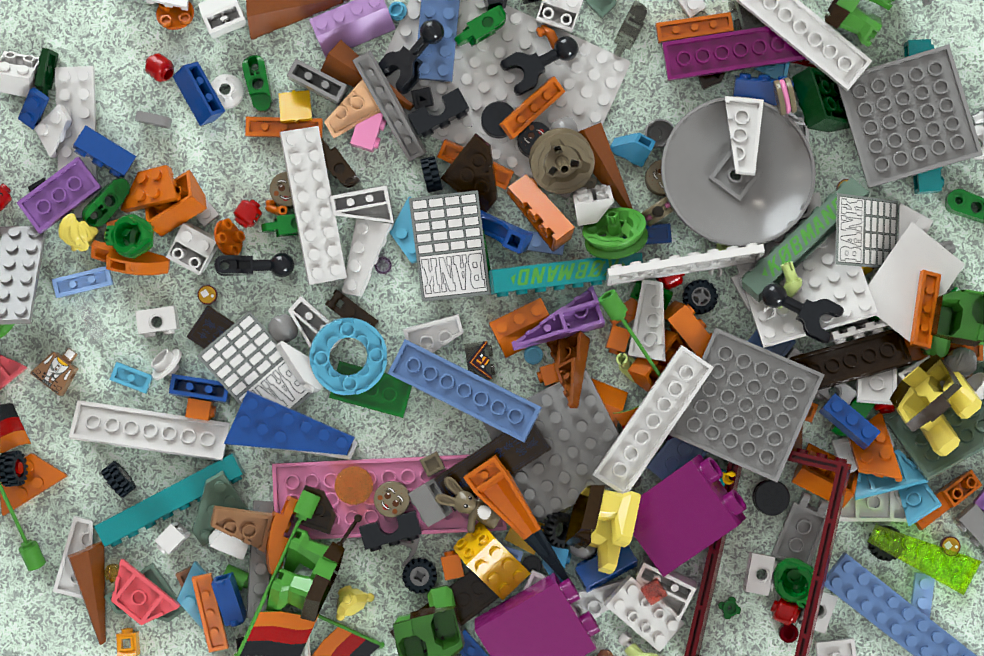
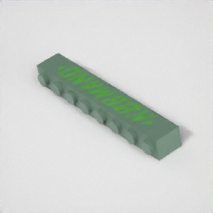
(800, 242)

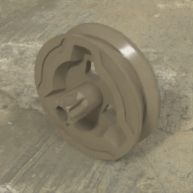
(567, 177)

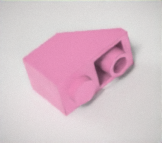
(367, 132)

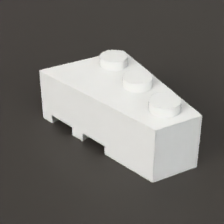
(364, 204)
(308, 320)
(679, 587)

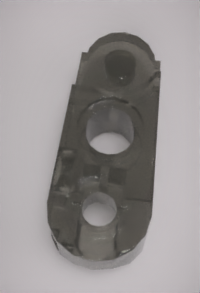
(630, 28)

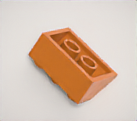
(173, 214)
(517, 323)
(642, 371)
(612, 397)
(820, 480)

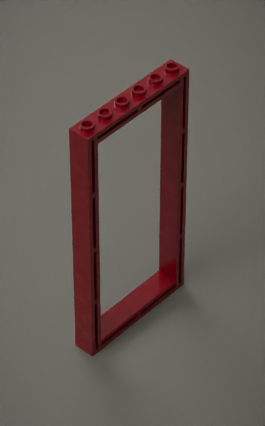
(821, 567)

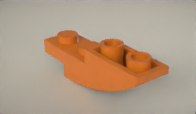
(145, 264)
(951, 496)
(276, 541)

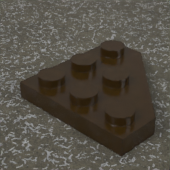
(474, 171)

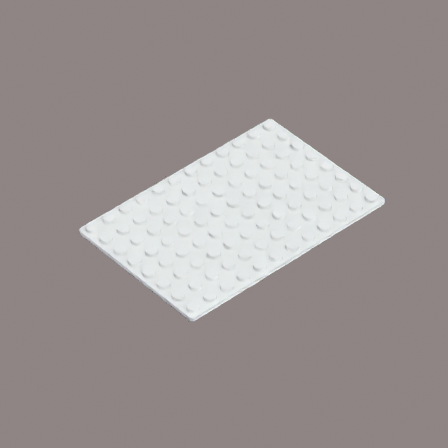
(588, 79)

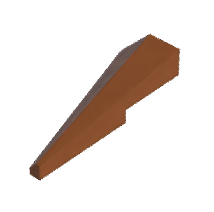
(270, 15)
(342, 68)
(605, 165)

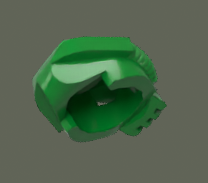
(130, 236)
(793, 580)

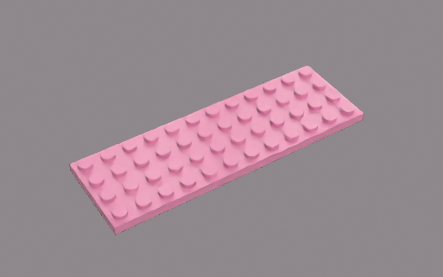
(291, 479)

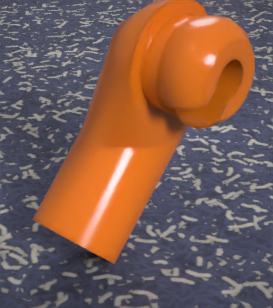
(549, 33)
(272, 208)

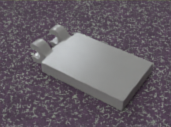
(801, 530)

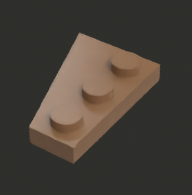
(246, 525)

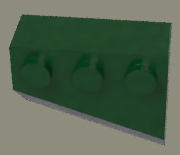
(819, 101)

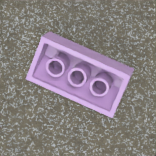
(352, 23)

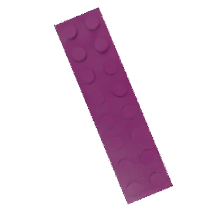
(726, 53)

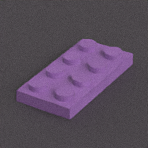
(59, 195)

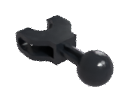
(407, 60)
(533, 66)
(280, 265)
(809, 312)

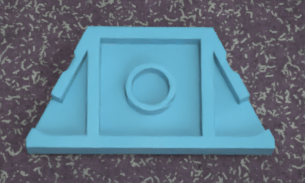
(403, 232)
(870, 485)
(187, 594)

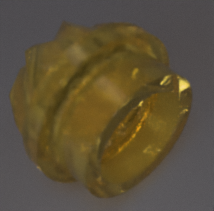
(111, 572)

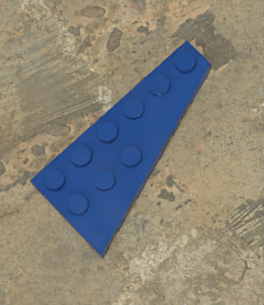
(275, 426)

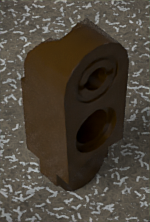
(339, 167)

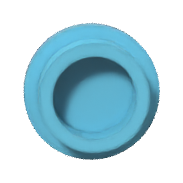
(397, 11)
(533, 355)

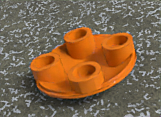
(174, 17)
(228, 237)

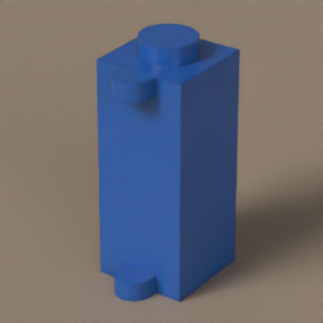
(229, 599)

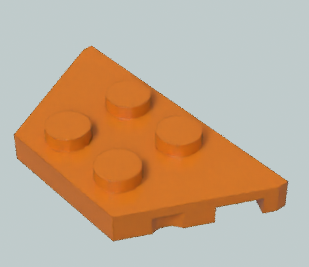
(151, 189)
(879, 455)
(39, 478)

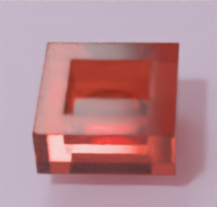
(654, 591)

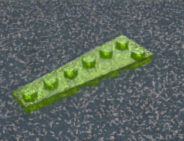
(935, 561)

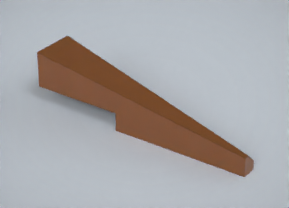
(570, 364)
(89, 573)

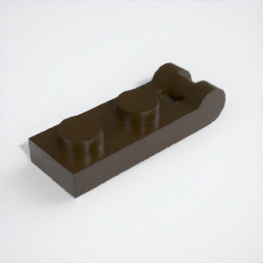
(349, 309)

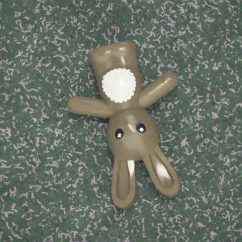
(466, 503)

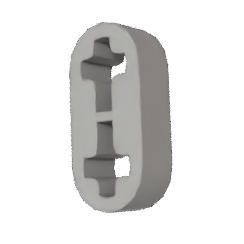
(153, 119)

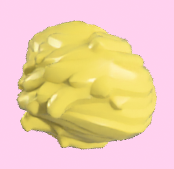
(76, 233)

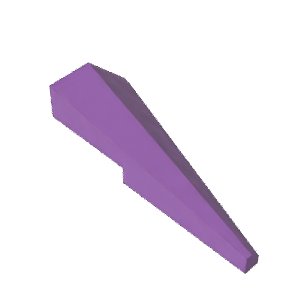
(579, 315)

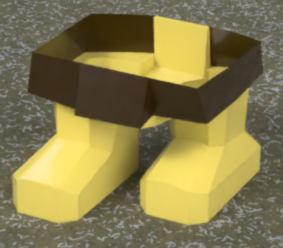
(923, 402)
(603, 522)

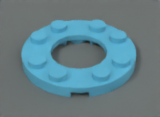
(363, 379)

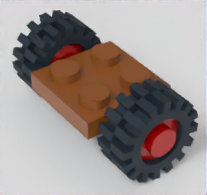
(13, 468)

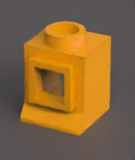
(128, 642)

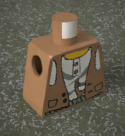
(57, 371)

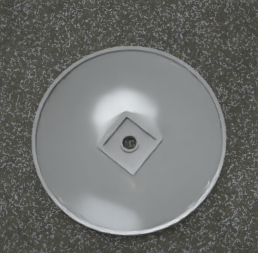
(745, 210)

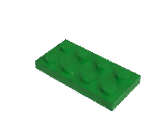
(386, 396)

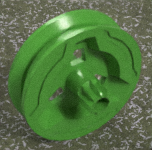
(613, 244)

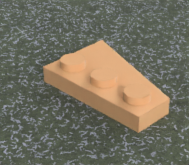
(352, 110)

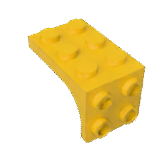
(491, 561)

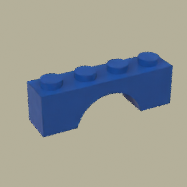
(506, 233)

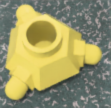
(351, 601)

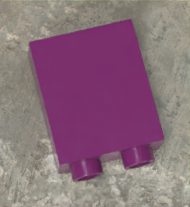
(686, 514)
(539, 623)

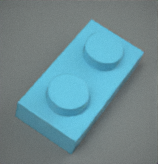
(131, 377)

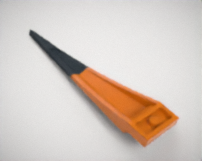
(499, 491)

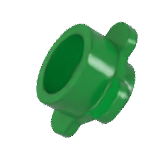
(735, 609)

